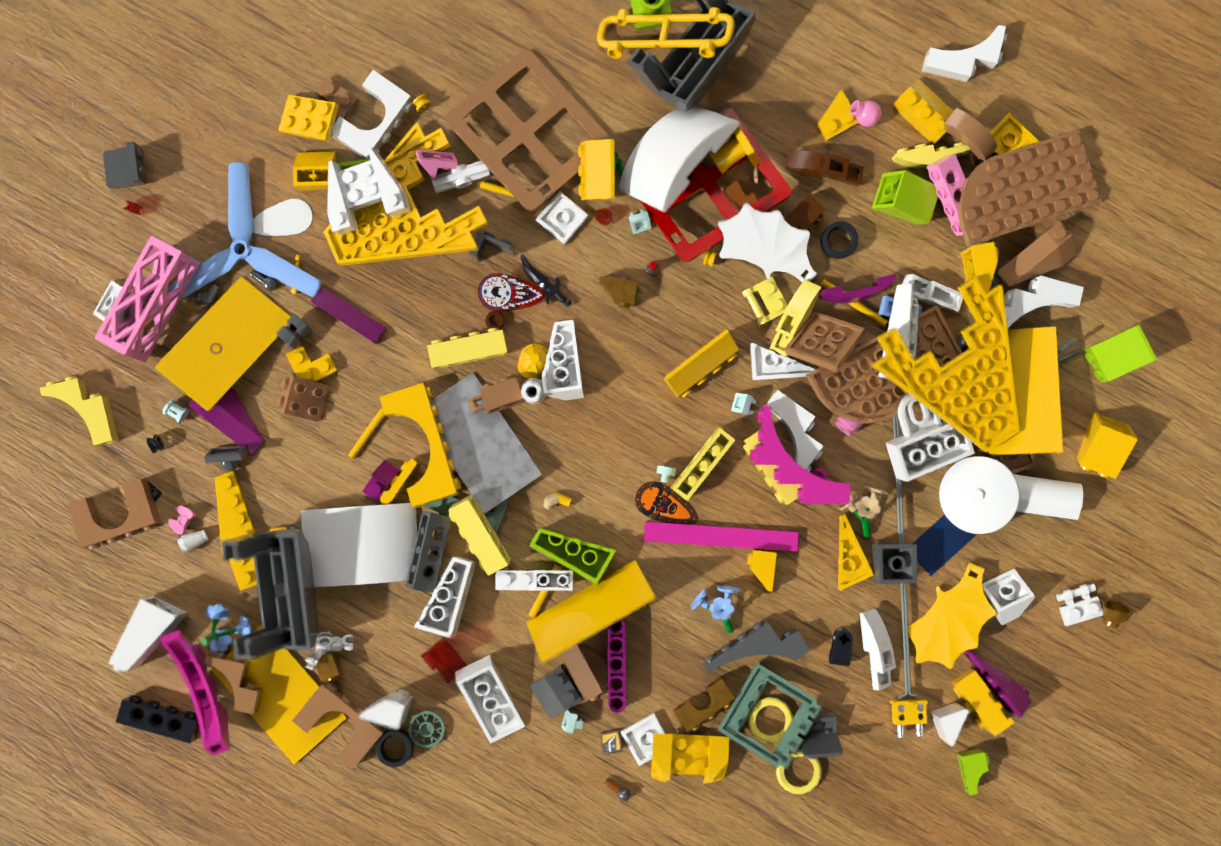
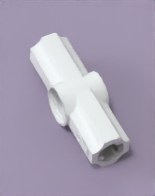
(460, 177)

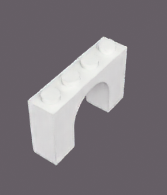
(396, 104)

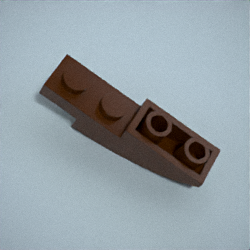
(824, 165)

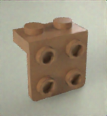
(302, 398)

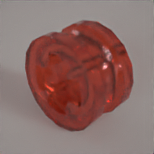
(133, 207)

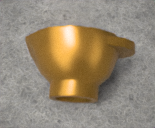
(1115, 613)

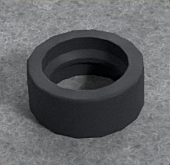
(853, 240)
(380, 747)

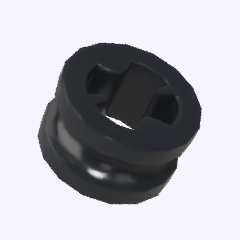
(155, 443)

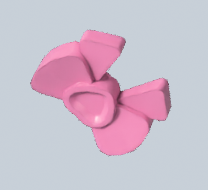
(182, 522)

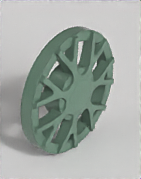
(426, 729)

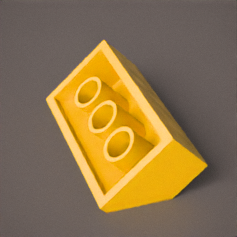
(702, 363)

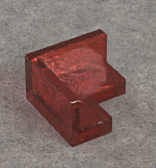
(444, 659)

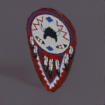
(508, 293)

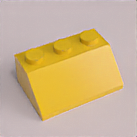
(924, 110)
(596, 170)

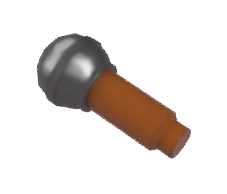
(623, 793)

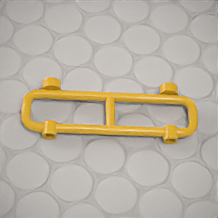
(707, 46)

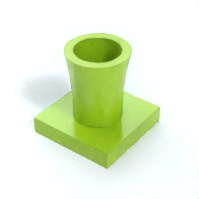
(650, 7)

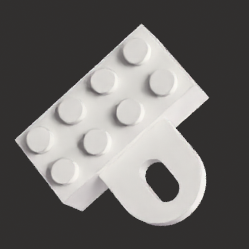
(925, 443)

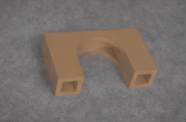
(141, 515)
(329, 699)

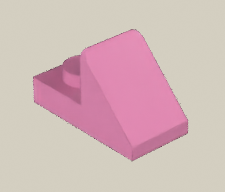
(433, 160)

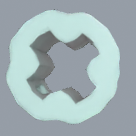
(175, 411)

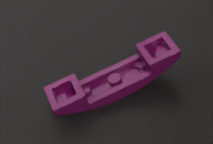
(837, 295)

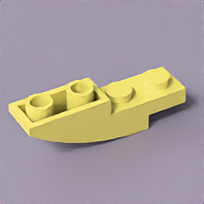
(925, 155)
(795, 315)

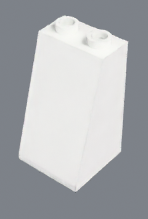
(144, 632)

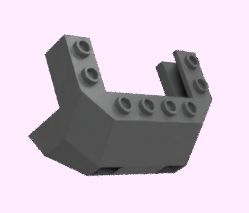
(684, 73)
(283, 588)

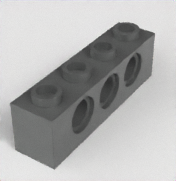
(424, 541)

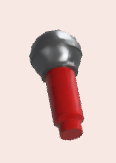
(652, 268)

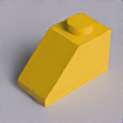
(763, 566)

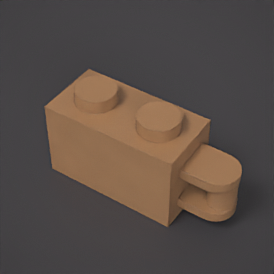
(497, 396)

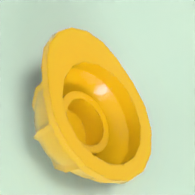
(532, 361)

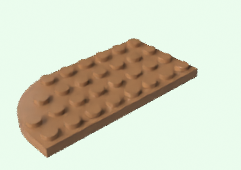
(1026, 188)
(857, 389)

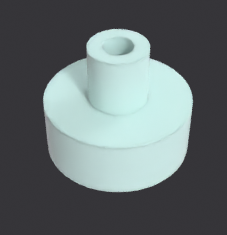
(666, 472)

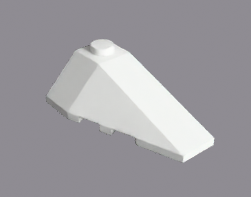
(562, 368)

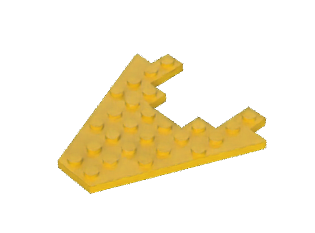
(409, 234)
(974, 388)

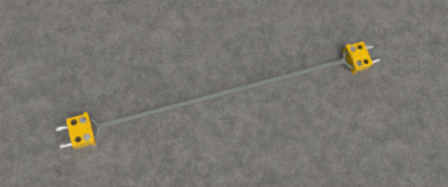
(907, 708)

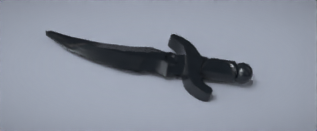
(543, 281)

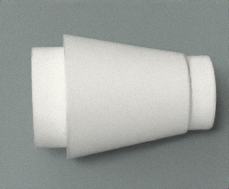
(192, 540)

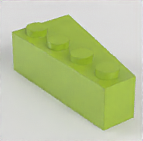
(576, 555)

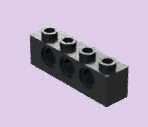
(129, 716)

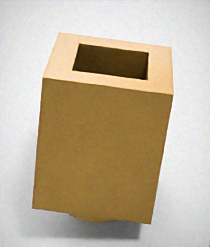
(329, 667)

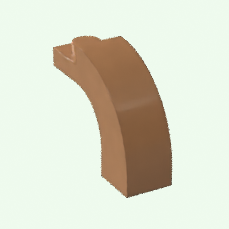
(972, 134)

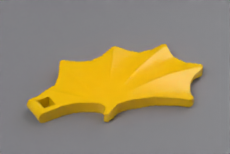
(952, 621)

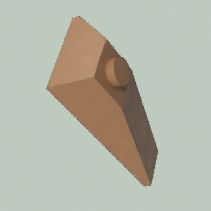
(1042, 255)

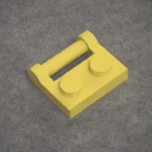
(771, 298)

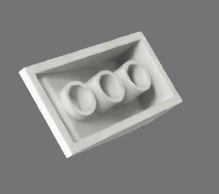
(489, 699)

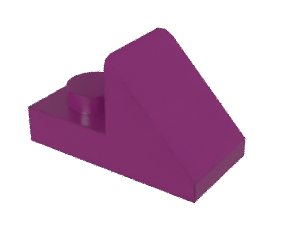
(380, 480)

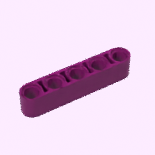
(619, 673)

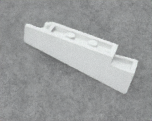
(905, 318)

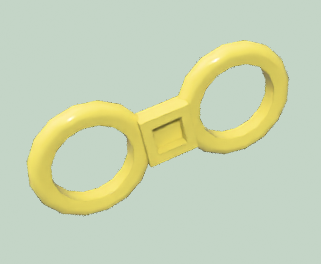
(775, 739)

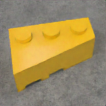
(981, 702)

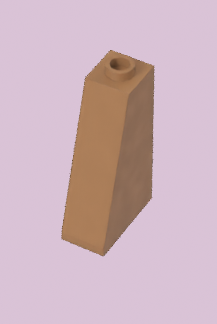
(582, 672)

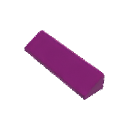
(348, 315)

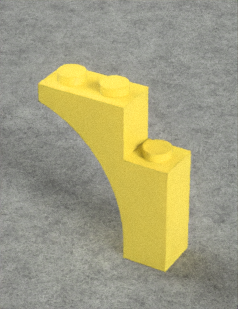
(93, 408)

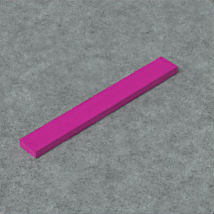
(721, 536)

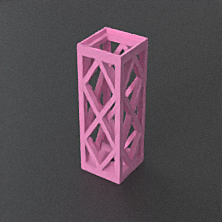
(139, 318)

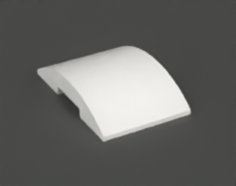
(670, 152)
(360, 543)

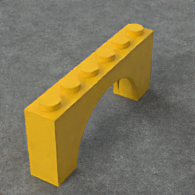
(439, 478)

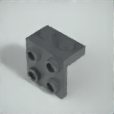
(124, 166)
(488, 239)
(821, 738)

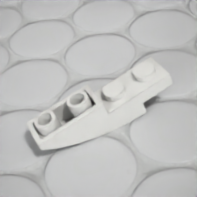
(534, 580)
(878, 644)

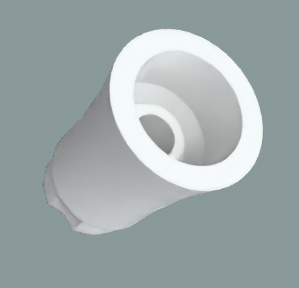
(533, 383)

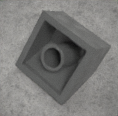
(894, 563)
(556, 691)

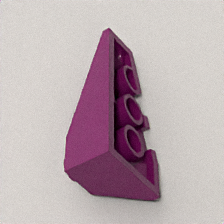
(233, 420)
(1008, 692)

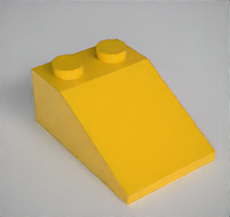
(980, 262)

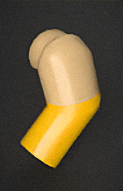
(556, 498)

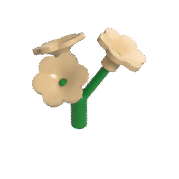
(865, 508)

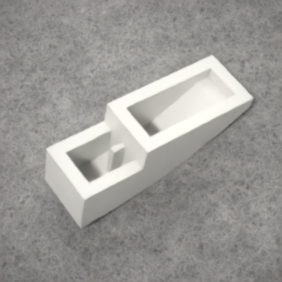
(934, 293)

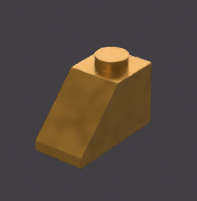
(620, 290)

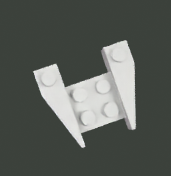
(360, 188)

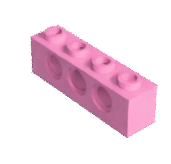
(946, 189)

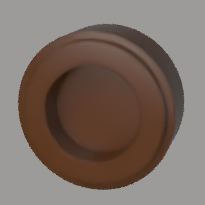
(495, 320)

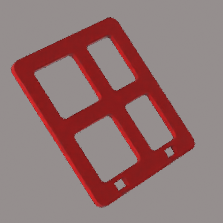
(705, 180)

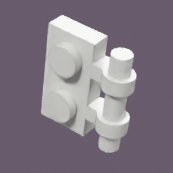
(1081, 610)

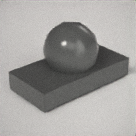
(227, 456)

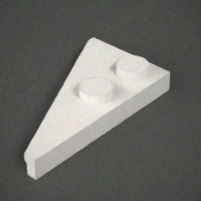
(770, 365)

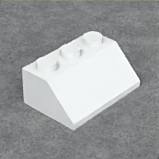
(389, 710)

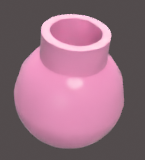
(867, 112)

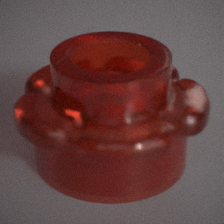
(603, 216)

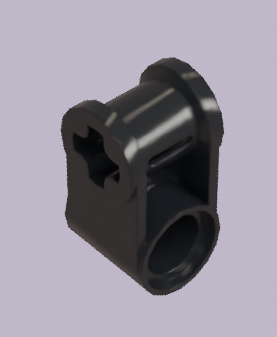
(840, 650)

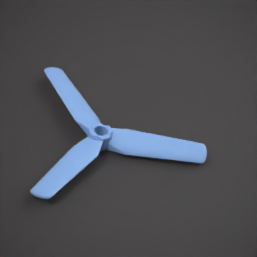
(241, 229)

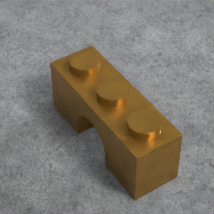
(692, 716)

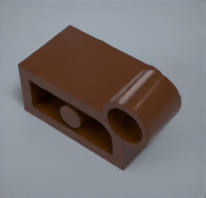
(805, 214)

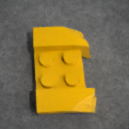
(689, 756)

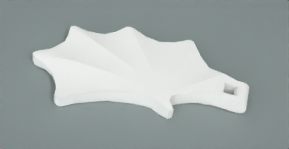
(766, 242)

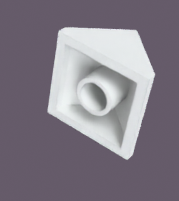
(108, 300)
(949, 721)

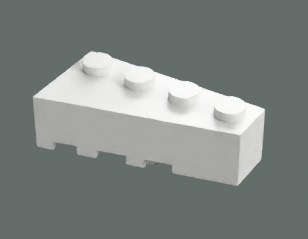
(448, 600)

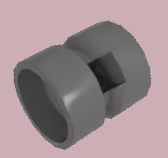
(287, 335)

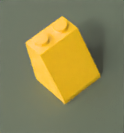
(1106, 446)

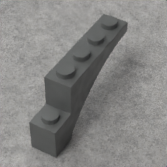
(759, 641)

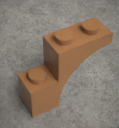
(246, 696)

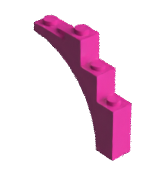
(771, 452)
(203, 691)

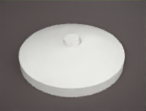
(979, 494)

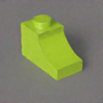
(973, 766)

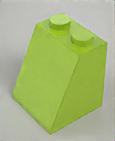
(906, 197)
(1120, 354)

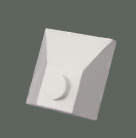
(1008, 596)

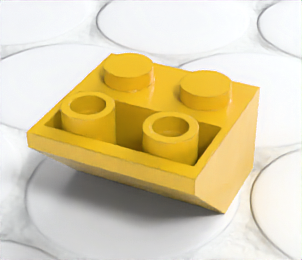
(312, 170)

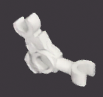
(326, 644)

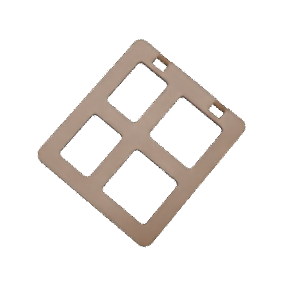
(523, 132)

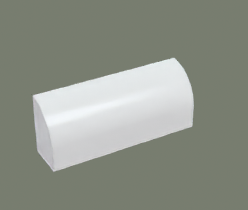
(1049, 497)

